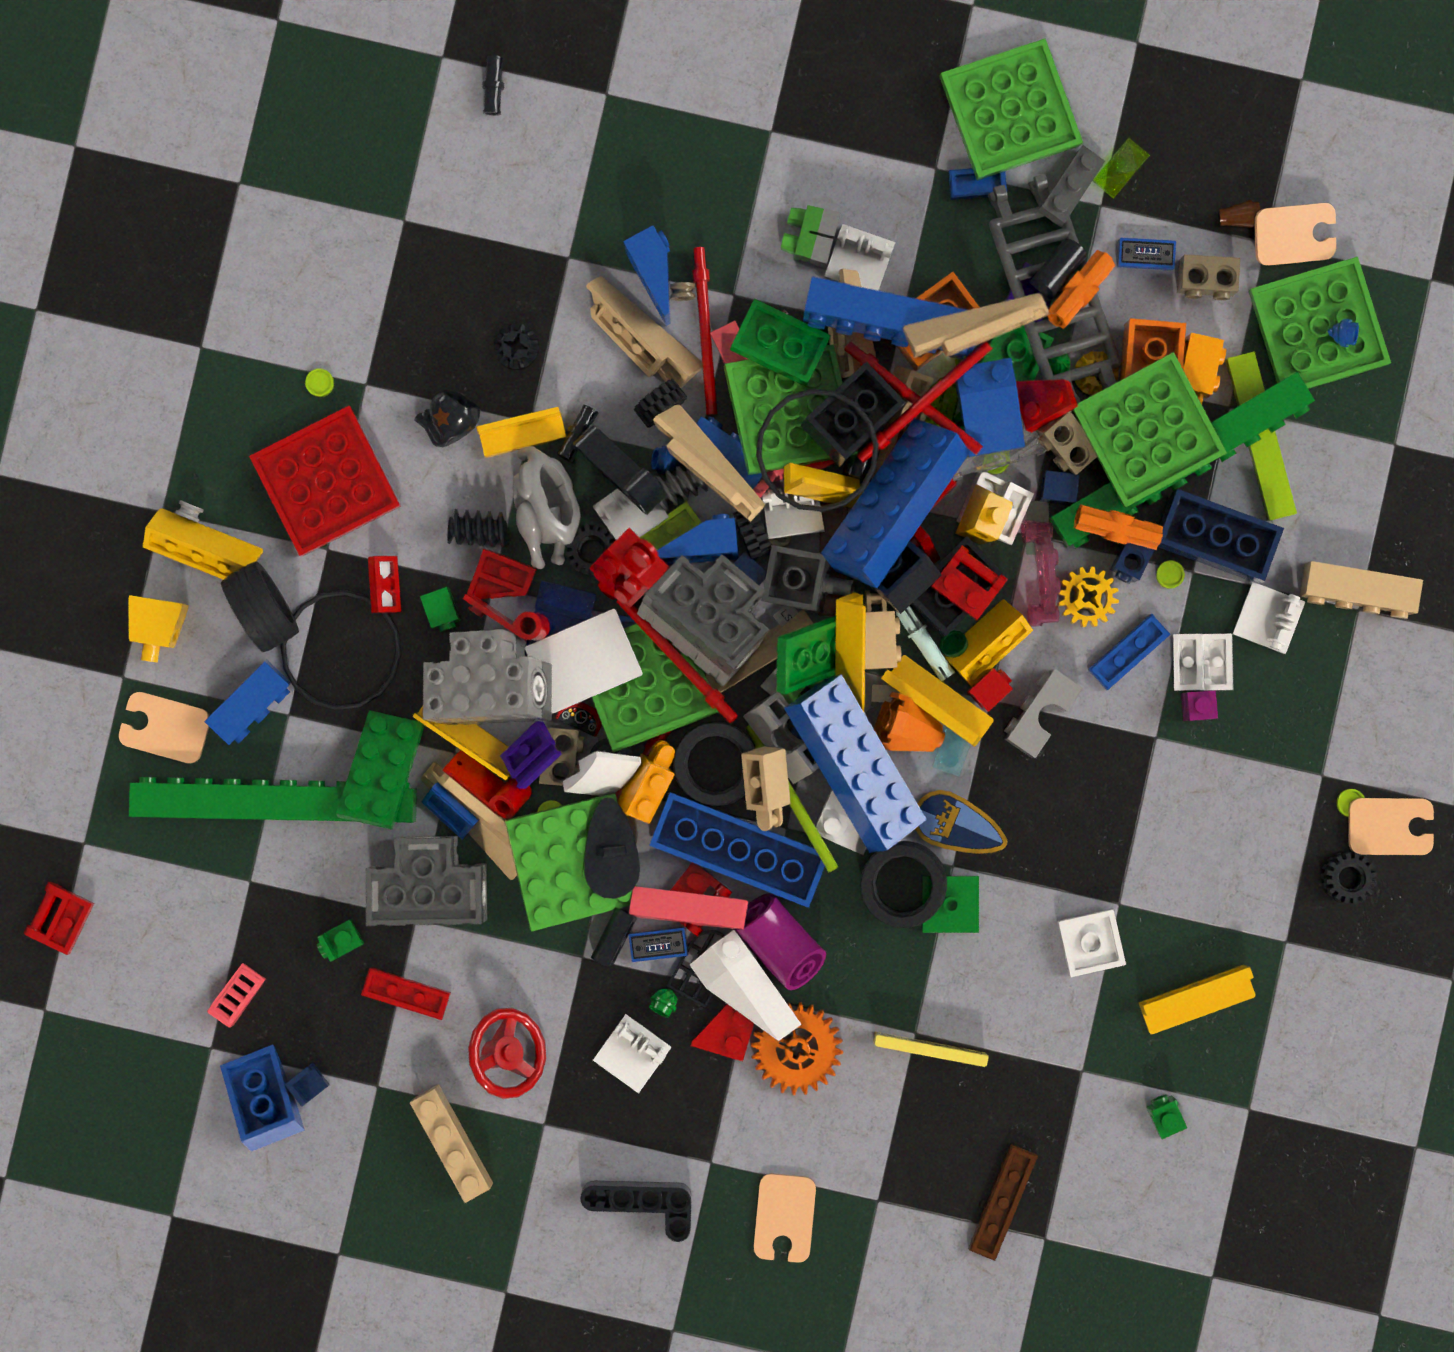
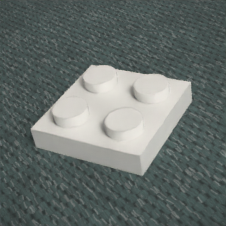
(1091, 942)

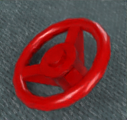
(506, 1052)

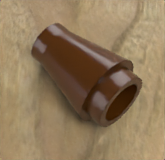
(1240, 214)

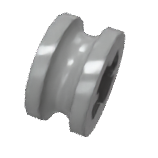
(189, 511)

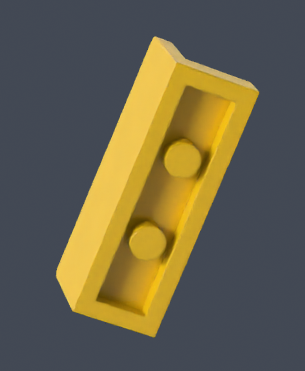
(521, 431)
(819, 484)
(990, 641)

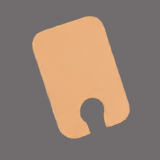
(1286, 234)
(171, 731)
(1382, 826)
(786, 1210)

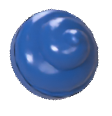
(1345, 332)
(663, 460)

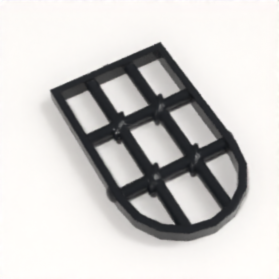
(689, 972)

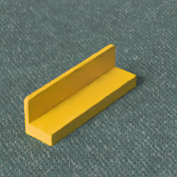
(198, 545)
(851, 643)
(939, 700)
(472, 741)
(1198, 999)

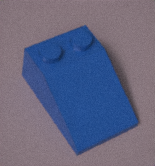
(650, 260)
(991, 406)
(704, 542)
(260, 1100)

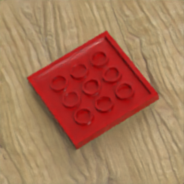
(325, 481)

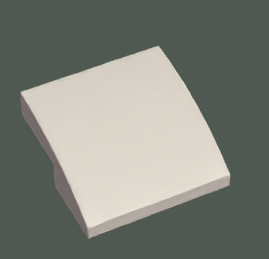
(1019, 496)
(1203, 662)
(602, 774)

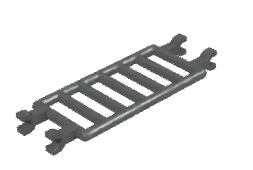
(1005, 218)

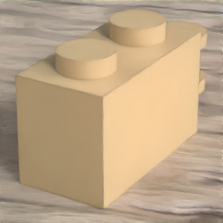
(880, 635)
(766, 784)

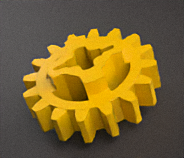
(1095, 607)

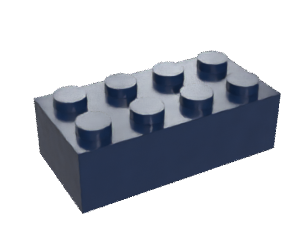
(1219, 536)

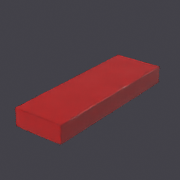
(406, 993)

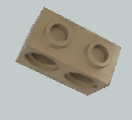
(1208, 268)
(1071, 436)
(568, 757)

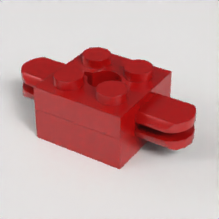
(628, 568)

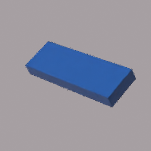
(1129, 651)

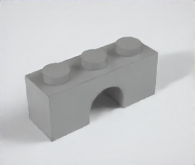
(770, 724)
(1026, 731)

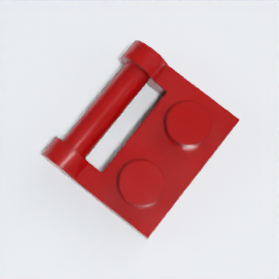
(964, 591)
(696, 881)
(67, 921)

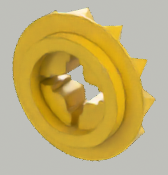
(1090, 384)

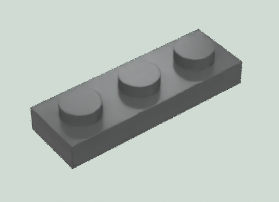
(1071, 186)

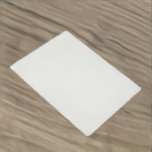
(587, 659)

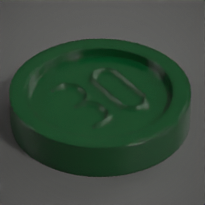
(953, 644)

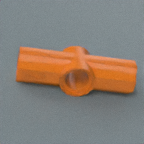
(1080, 289)
(1118, 527)

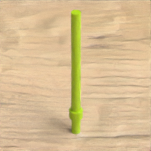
(803, 817)

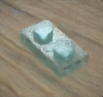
(951, 753)

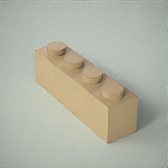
(1361, 588)
(451, 1143)

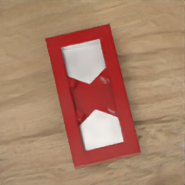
(384, 584)

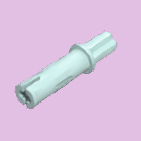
(925, 643)

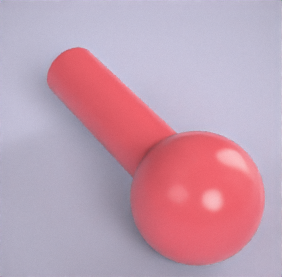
(774, 476)

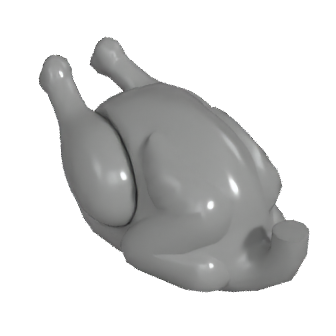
(544, 505)

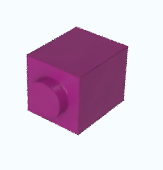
(1199, 705)

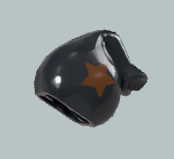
(449, 418)

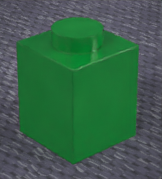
(440, 609)

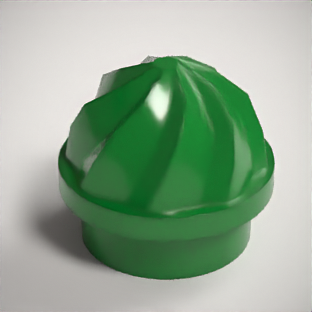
(1060, 364)
(663, 1002)

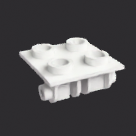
(862, 253)
(621, 513)
(786, 520)
(1269, 617)
(632, 1053)

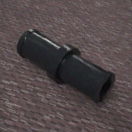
(493, 85)
(583, 421)

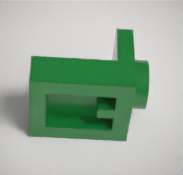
(339, 940)
(1166, 1116)

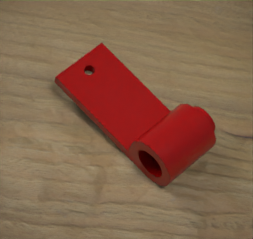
(526, 626)
(500, 797)

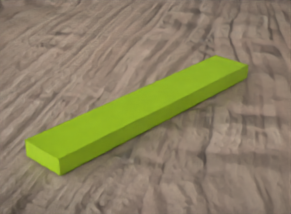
(1266, 452)

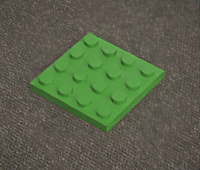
(1011, 109)
(1301, 310)
(758, 390)
(1149, 430)
(652, 702)
(550, 864)

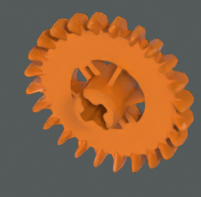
(822, 1058)

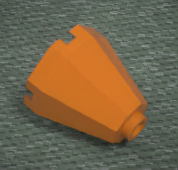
(907, 726)

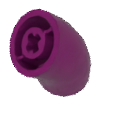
(781, 942)

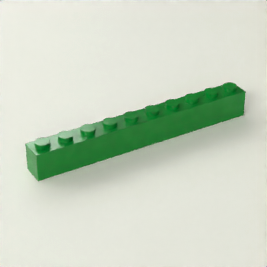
(1233, 429)
(252, 801)

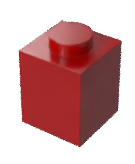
(990, 689)

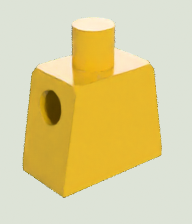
(984, 516)
(155, 624)

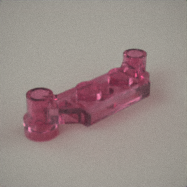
(1048, 583)

